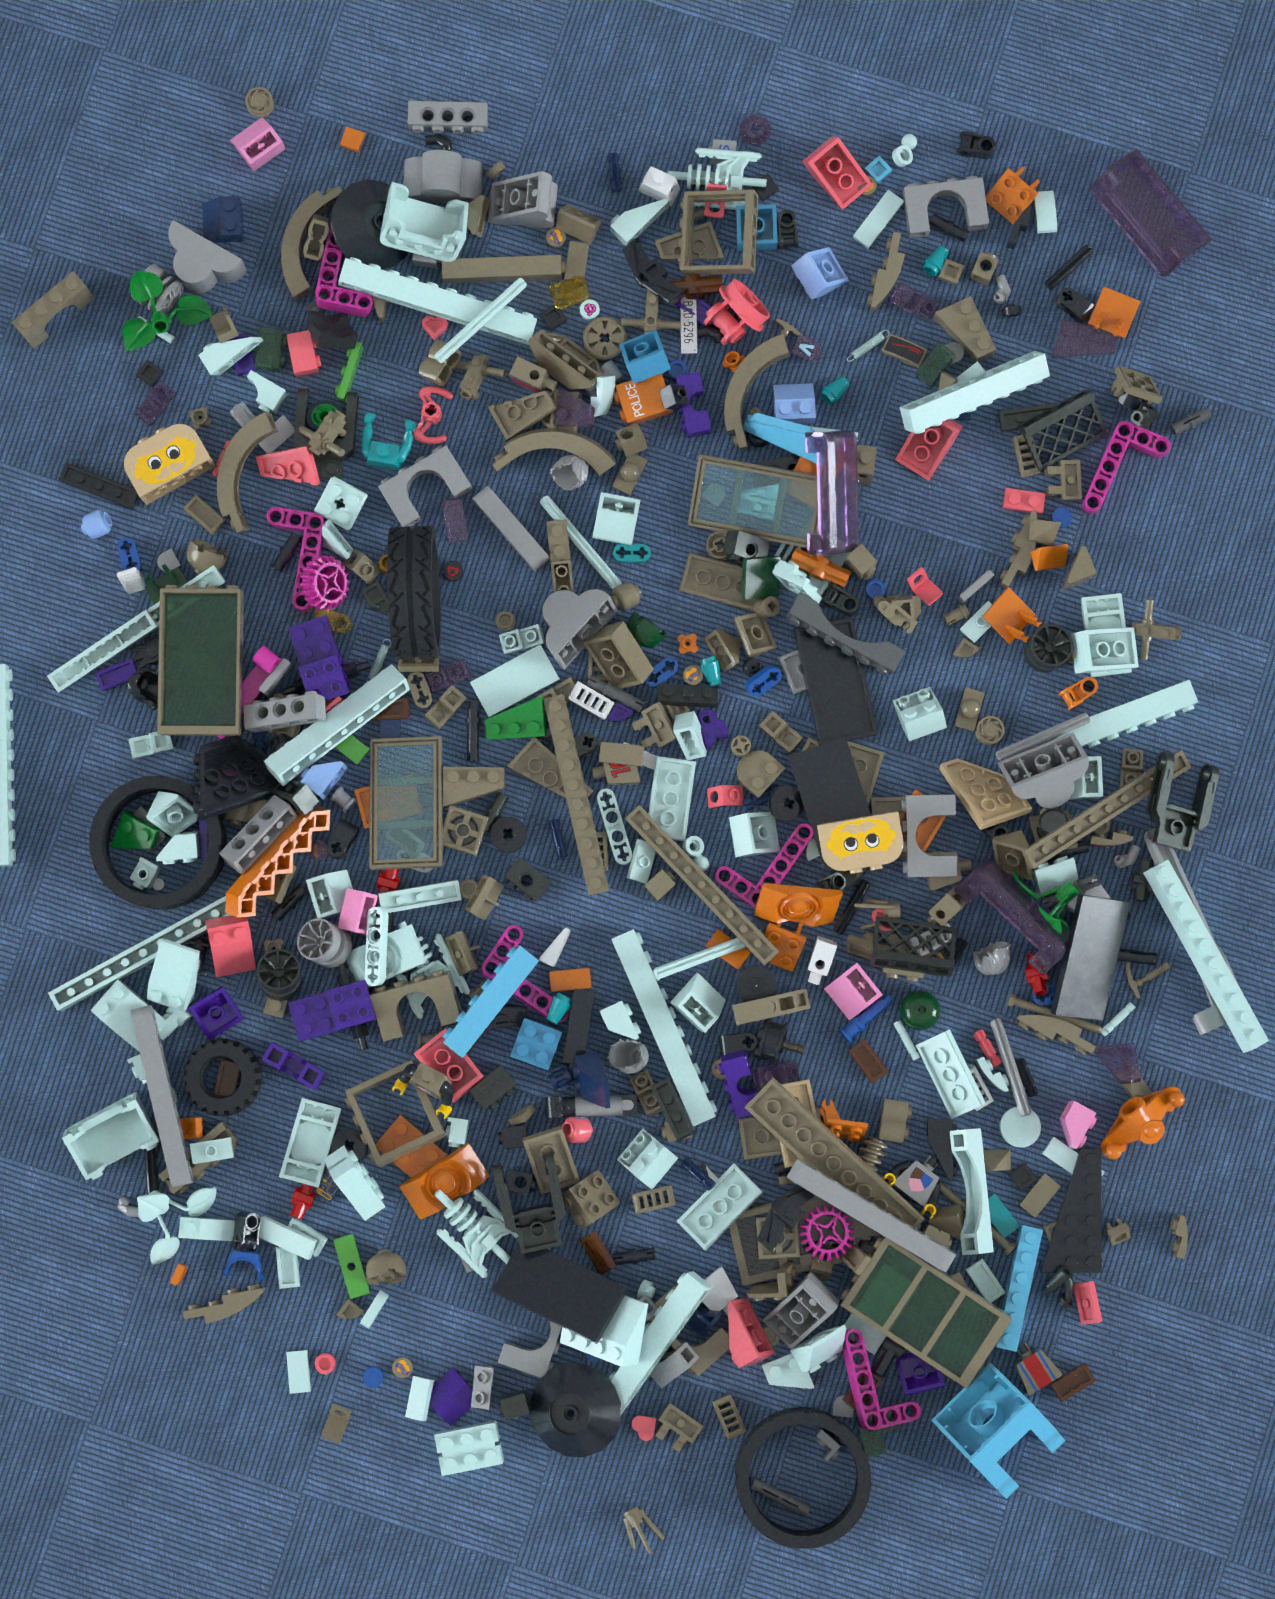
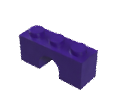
(695, 422)
(294, 1065)
(735, 1067)

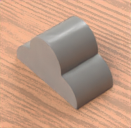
(443, 177)
(524, 201)
(202, 262)
(574, 620)
(1047, 771)
(802, 1310)

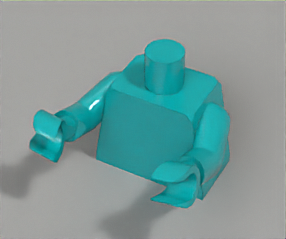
(384, 454)

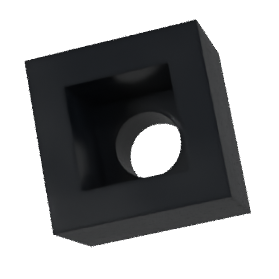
(674, 397)

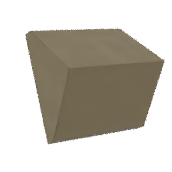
(578, 223)
(1080, 570)
(754, 635)
(1009, 856)

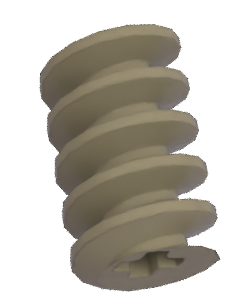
(872, 1151)

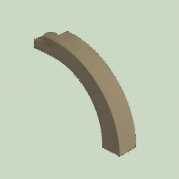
(295, 236)
(748, 370)
(560, 439)
(232, 463)

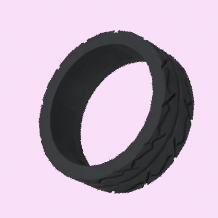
(414, 592)
(100, 835)
(842, 1523)

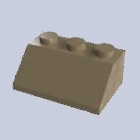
(619, 656)

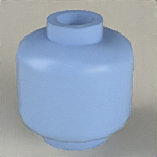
(96, 524)

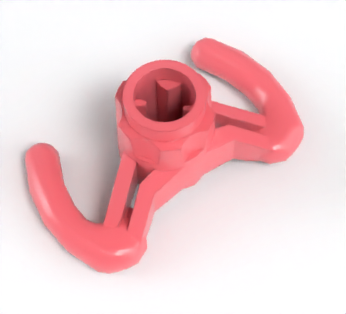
(427, 408)

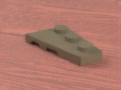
(704, 245)
(520, 414)

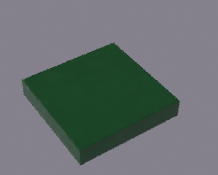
(758, 577)

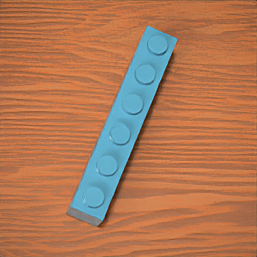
(490, 1001)
(1019, 1284)

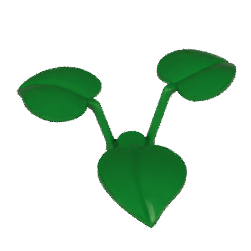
(145, 286)
(1064, 896)

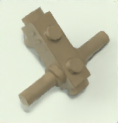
(650, 321)
(476, 372)
(323, 438)
(1147, 629)

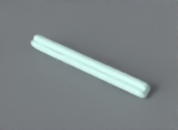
(480, 320)
(581, 543)
(699, 957)

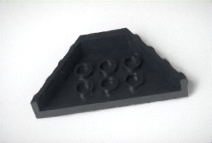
(229, 776)

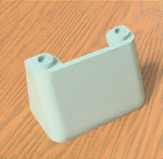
(423, 226)
(110, 1135)

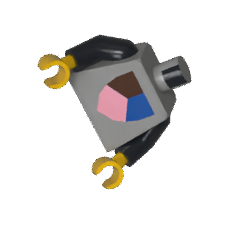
(917, 1182)

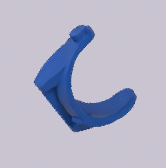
(252, 1257)

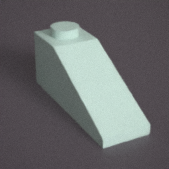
(636, 221)
(221, 356)
(206, 1228)

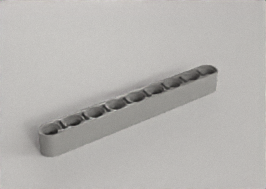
(162, 1096)
(871, 1215)

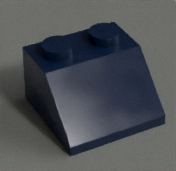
(223, 219)
(591, 1079)

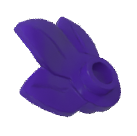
(713, 729)

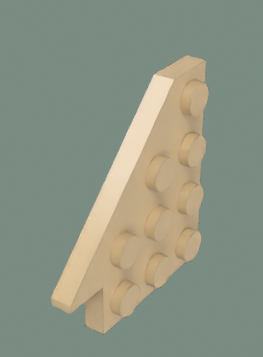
(983, 793)

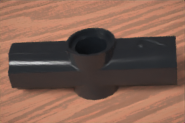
(889, 1353)

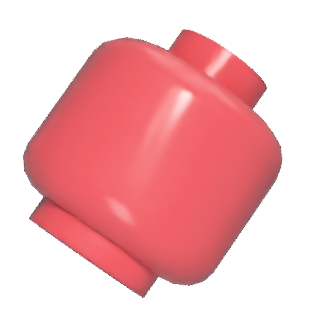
(577, 1129)

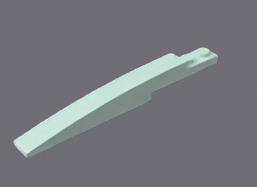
(121, 638)

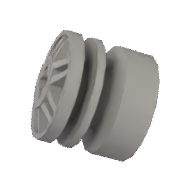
(171, 291)

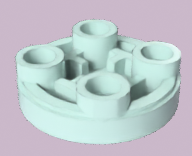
(1019, 1130)

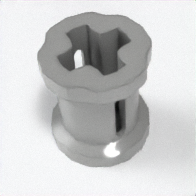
(343, 799)

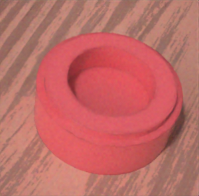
(325, 1363)

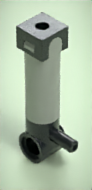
(578, 1107)

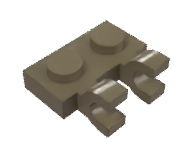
(1070, 480)
(659, 725)
(680, 1423)

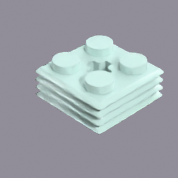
(353, 500)

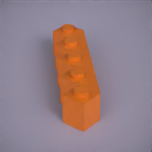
(275, 860)

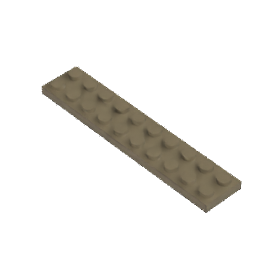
(824, 1150)

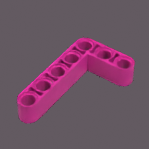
(336, 293)
(1115, 459)
(306, 552)
(266, 662)
(771, 872)
(534, 992)
(868, 1388)

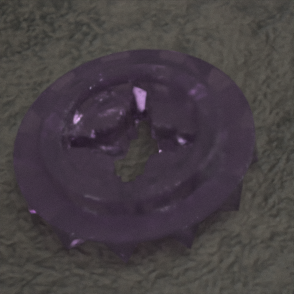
(749, 136)

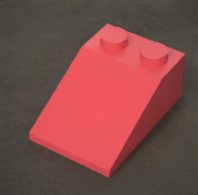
(837, 172)
(927, 449)
(230, 945)
(459, 1070)
(746, 1335)

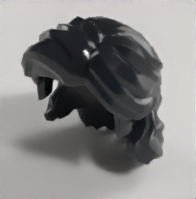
(144, 687)

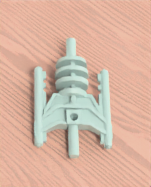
(727, 173)
(416, 998)
(480, 1233)

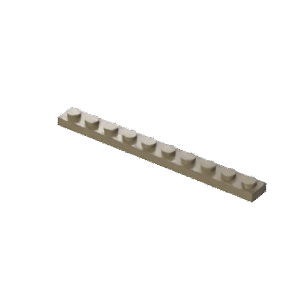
(576, 795)
(1097, 814)
(702, 885)

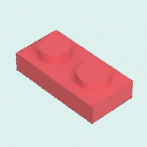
(1023, 500)
(1087, 1302)

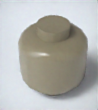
(626, 595)

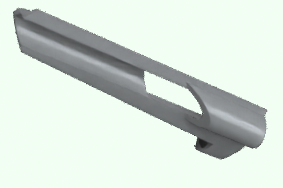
(1210, 1017)

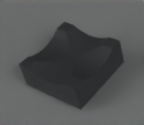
(331, 330)

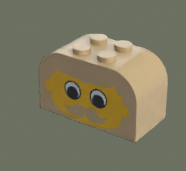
(166, 461)
(861, 842)

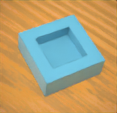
(878, 169)

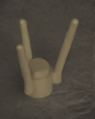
(891, 909)
(633, 1518)

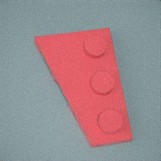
(289, 464)

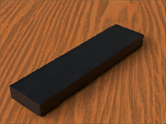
(99, 486)

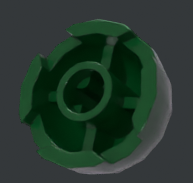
(645, 631)
(919, 1020)

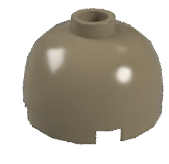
(203, 555)
(386, 1268)

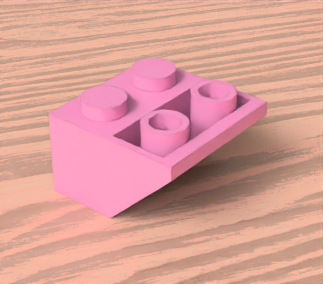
(258, 144)
(355, 911)
(853, 991)
(1075, 1122)

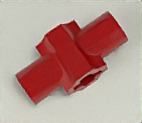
(388, 881)
(1035, 978)
(302, 1199)

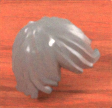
(569, 472)
(993, 958)
(628, 1056)

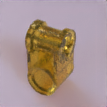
(571, 291)
(334, 618)

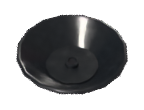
(356, 224)
(589, 1396)

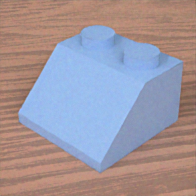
(819, 272)
(795, 403)
(323, 777)

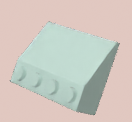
(622, 1337)

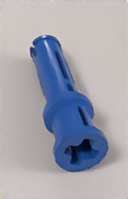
(859, 1023)

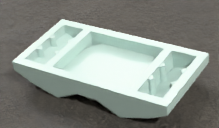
(1104, 613)
(402, 955)
(310, 1142)

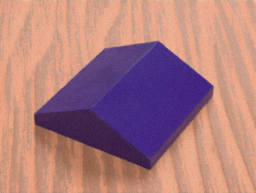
(215, 1012)
(918, 1375)
(451, 1396)

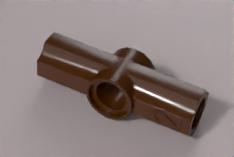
(697, 286)

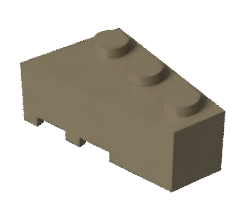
(966, 328)
(470, 783)

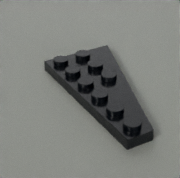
(1078, 1228)

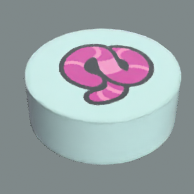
(589, 310)

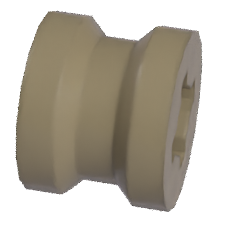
(767, 607)
(739, 743)

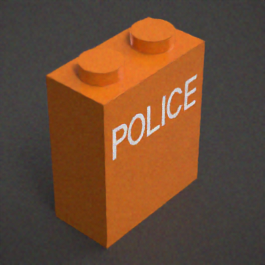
(641, 400)

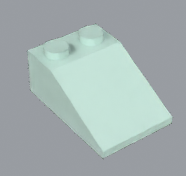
(1104, 650)
(173, 975)
(116, 1009)
(819, 1348)

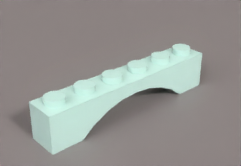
(976, 1231)

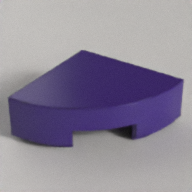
(620, 713)

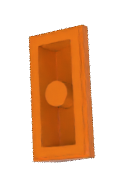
(1050, 557)
(734, 958)

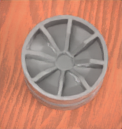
(324, 943)

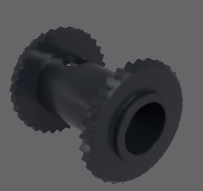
(203, 947)

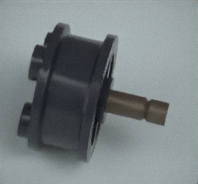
(773, 1042)

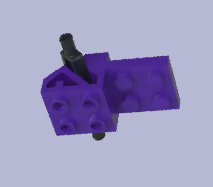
(320, 661)
(335, 1010)

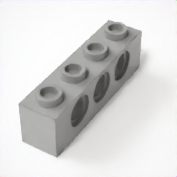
(458, 110)
(313, 712)
(258, 834)

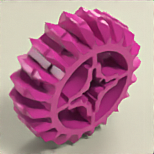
(319, 584)
(836, 1217)

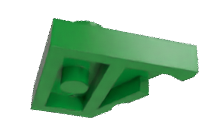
(134, 833)

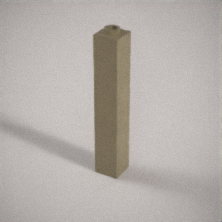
(503, 269)

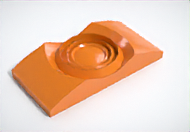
(797, 904)
(453, 1175)

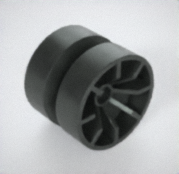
(1048, 648)
(279, 974)

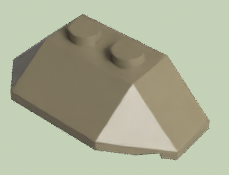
(565, 360)

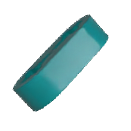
(632, 558)

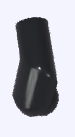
(439, 139)
(710, 331)

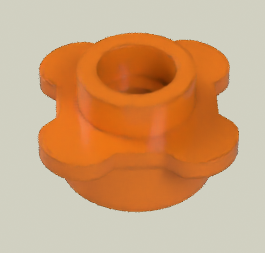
(730, 357)
(691, 639)

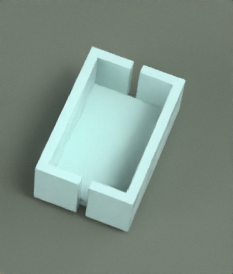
(355, 1182)
(469, 1448)

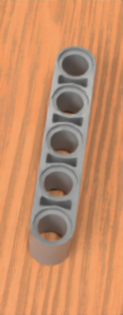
(511, 528)

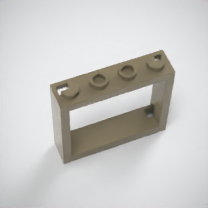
(750, 231)
(367, 1138)

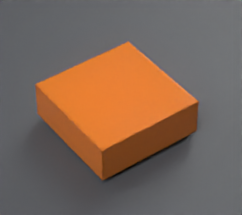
(352, 139)
(179, 1274)

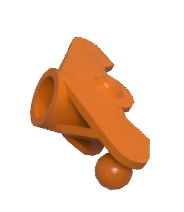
(1141, 1120)

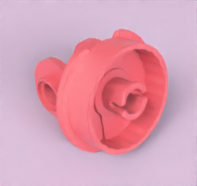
(745, 304)

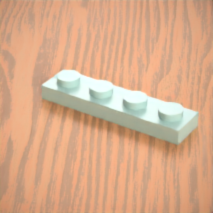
(420, 896)

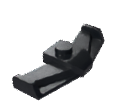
(651, 274)
(783, 1212)

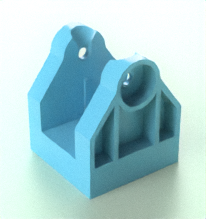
(987, 1443)

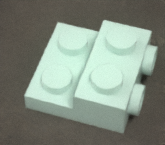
(795, 579)

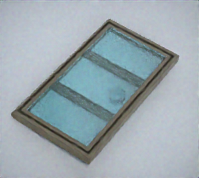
(755, 500)
(406, 803)

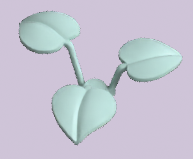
(157, 1203)

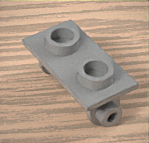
(482, 1387)

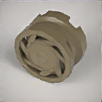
(259, 102)
(715, 545)
(989, 730)

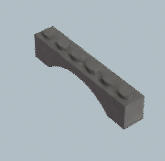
(808, 614)

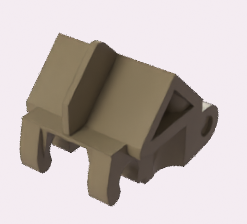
(900, 609)

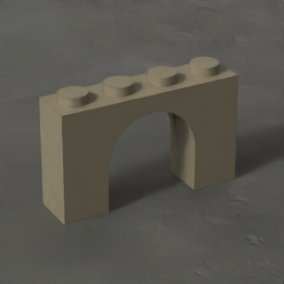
(66, 293)
(437, 986)
(708, 1350)

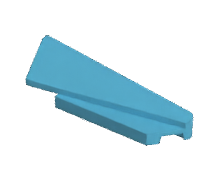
(781, 433)

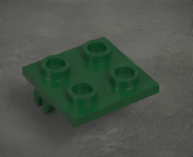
(172, 577)

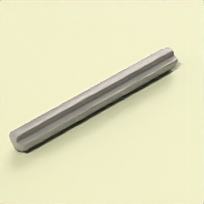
(1042, 737)
(1010, 1067)

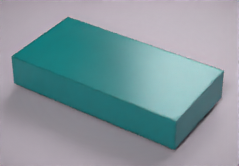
(1001, 1217)

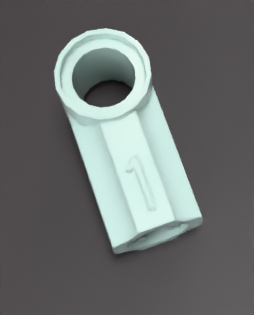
(174, 1019)

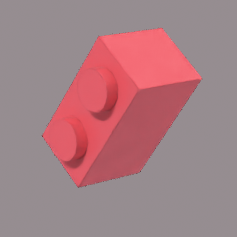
(303, 354)

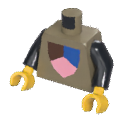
(429, 1081)

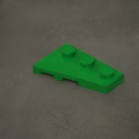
(518, 722)

